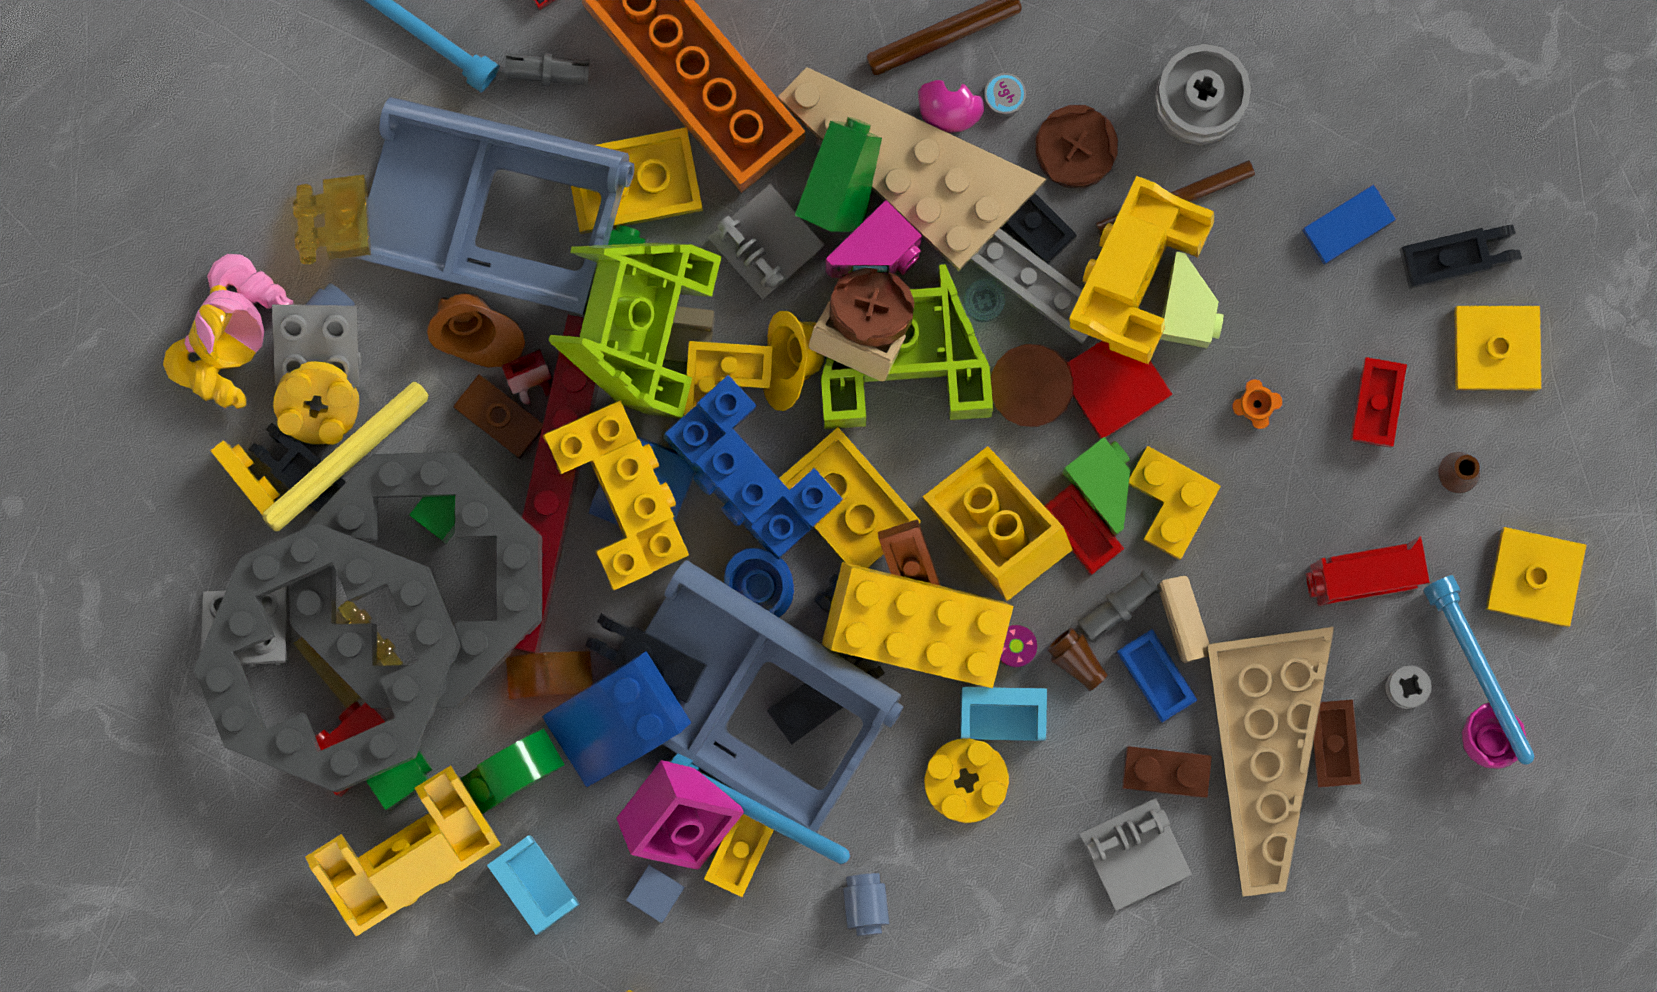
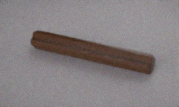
(941, 34)

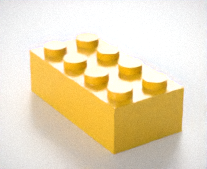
(917, 625)

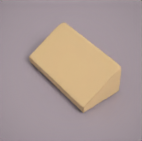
(866, 359)
(1184, 618)

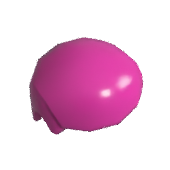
(948, 109)
(1486, 740)

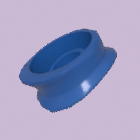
(761, 579)

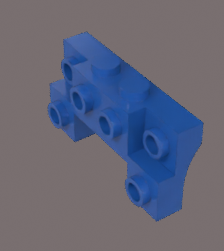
(740, 478)

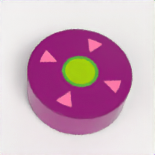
(1019, 647)

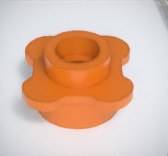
(1269, 403)

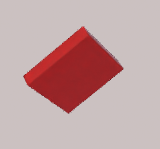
(1114, 388)

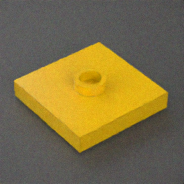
(1497, 348)
(1535, 577)

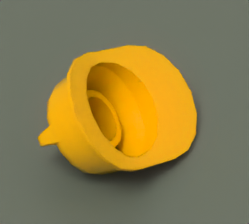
(791, 359)

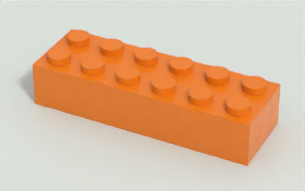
(703, 83)

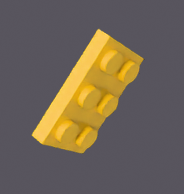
(661, 183)
(866, 504)

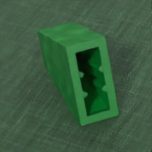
(841, 177)

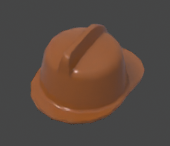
(475, 332)

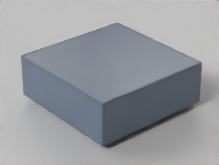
(655, 893)

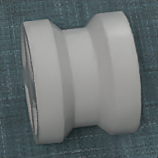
(1397, 690)

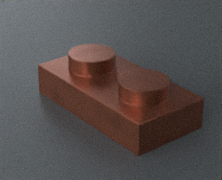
(908, 552)
(1336, 745)
(1166, 772)

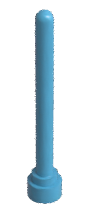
(477, 70)
(1445, 597)
(777, 821)

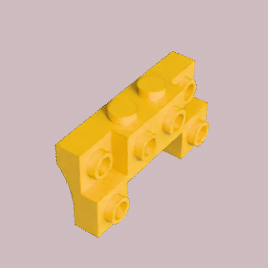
(1129, 257)
(630, 488)
(409, 861)

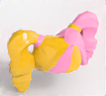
(224, 330)

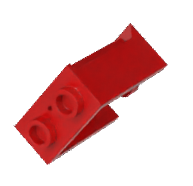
(1368, 573)

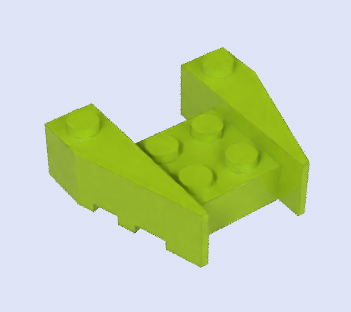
(632, 321)
(935, 345)

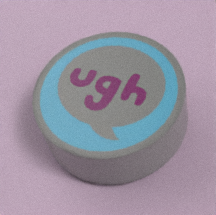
(1004, 94)

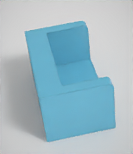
(1003, 713)
(533, 884)

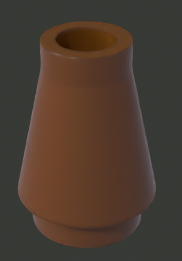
(1451, 476)
(1076, 657)

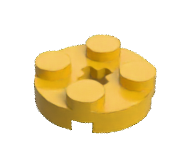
(309, 425)
(978, 759)

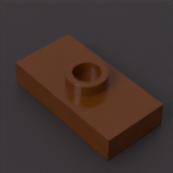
(499, 416)

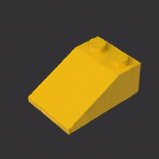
(998, 523)

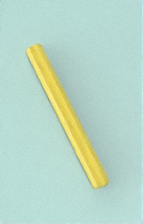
(345, 456)

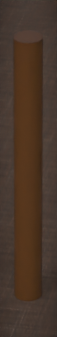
(1202, 187)

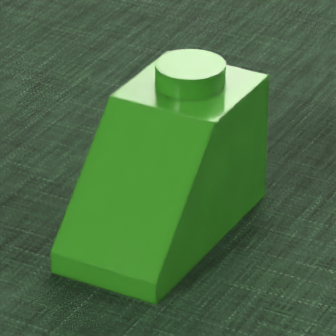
(1103, 481)

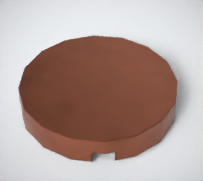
(1076, 146)
(871, 307)
(1032, 385)

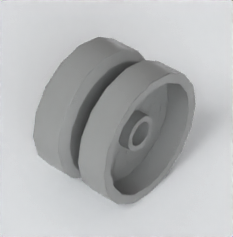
(1205, 70)

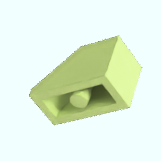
(1190, 306)

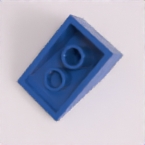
(617, 719)

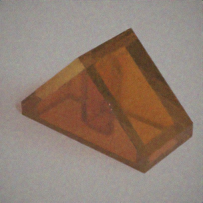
(548, 674)

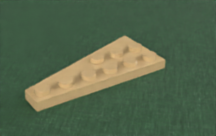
(933, 179)
(1267, 722)

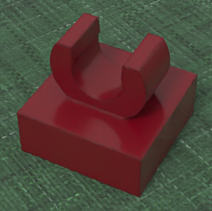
(526, 373)

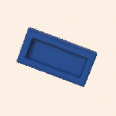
(1348, 224)
(1156, 676)

